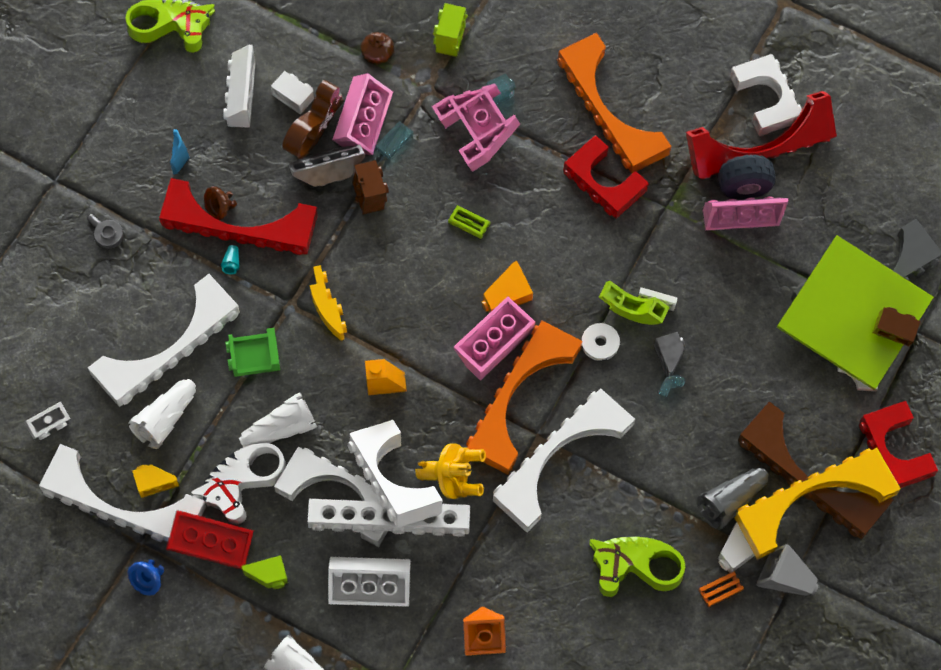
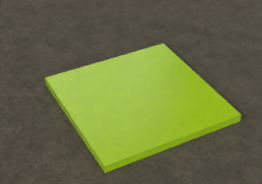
(841, 306)

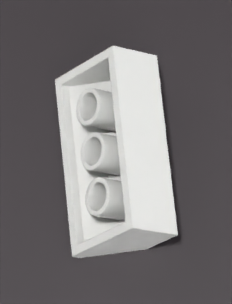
(240, 88)
(369, 581)

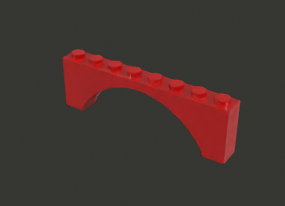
(811, 126)
(288, 233)

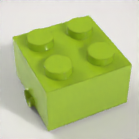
(450, 29)

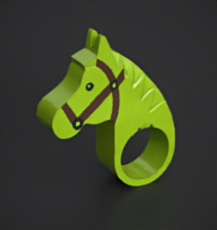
(633, 554)

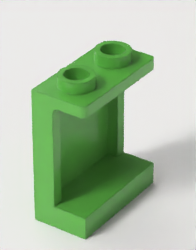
(253, 353)

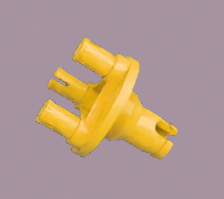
(452, 471)

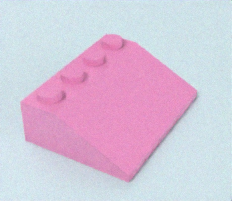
(744, 213)

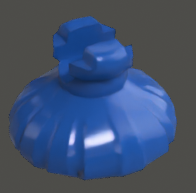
(145, 577)

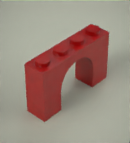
(613, 199)
(877, 425)

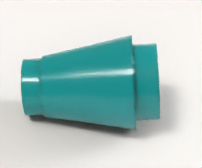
(230, 262)

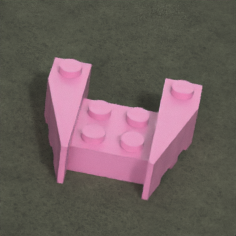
(481, 119)

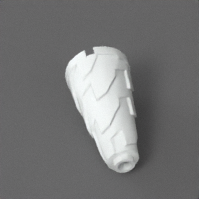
(158, 419)
(282, 422)
(291, 657)

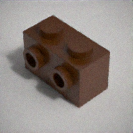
(896, 326)

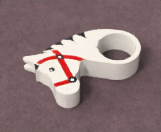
(232, 475)

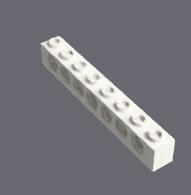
(359, 509)

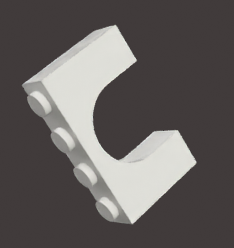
(767, 72)

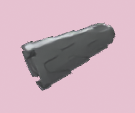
(724, 500)

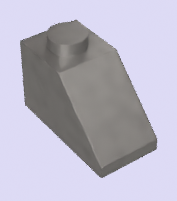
(669, 351)

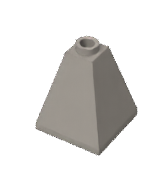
(787, 573)

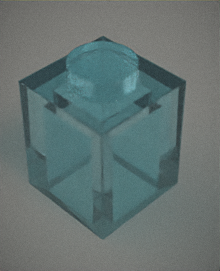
(506, 87)

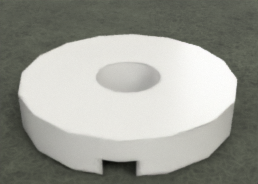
(605, 332)

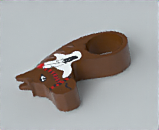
(310, 127)

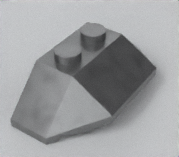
(328, 165)

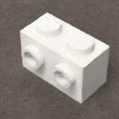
(47, 420)

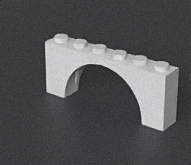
(308, 469)
(402, 503)

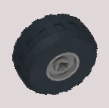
(746, 177)

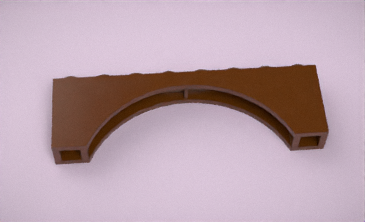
(766, 440)

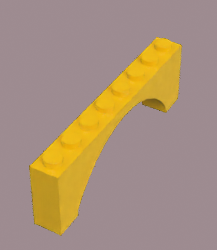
(864, 473)

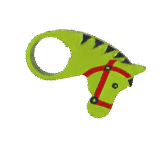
(172, 15)

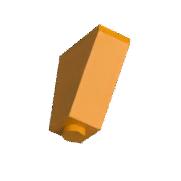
(509, 284)
(384, 377)

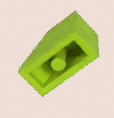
(267, 572)

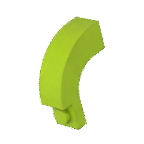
(636, 309)

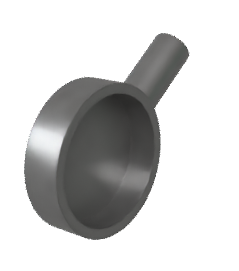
(107, 233)

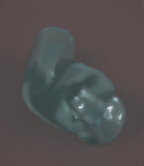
(671, 382)

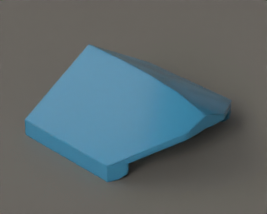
(179, 153)

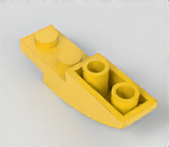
(326, 306)

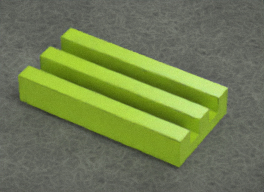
(482, 230)

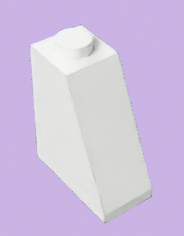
(735, 551)

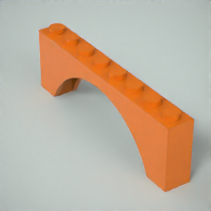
(633, 145)
(546, 348)

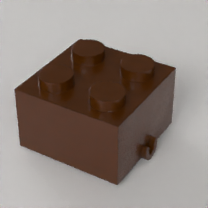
(370, 187)

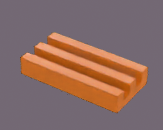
(717, 582)

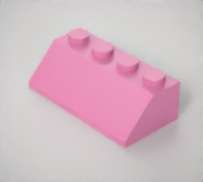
(363, 113)
(494, 338)

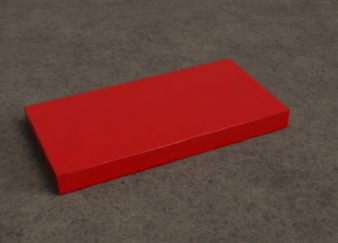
(209, 539)

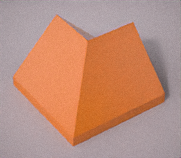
(484, 632)

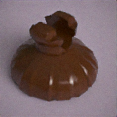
(377, 48)
(218, 202)

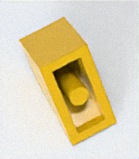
(153, 480)

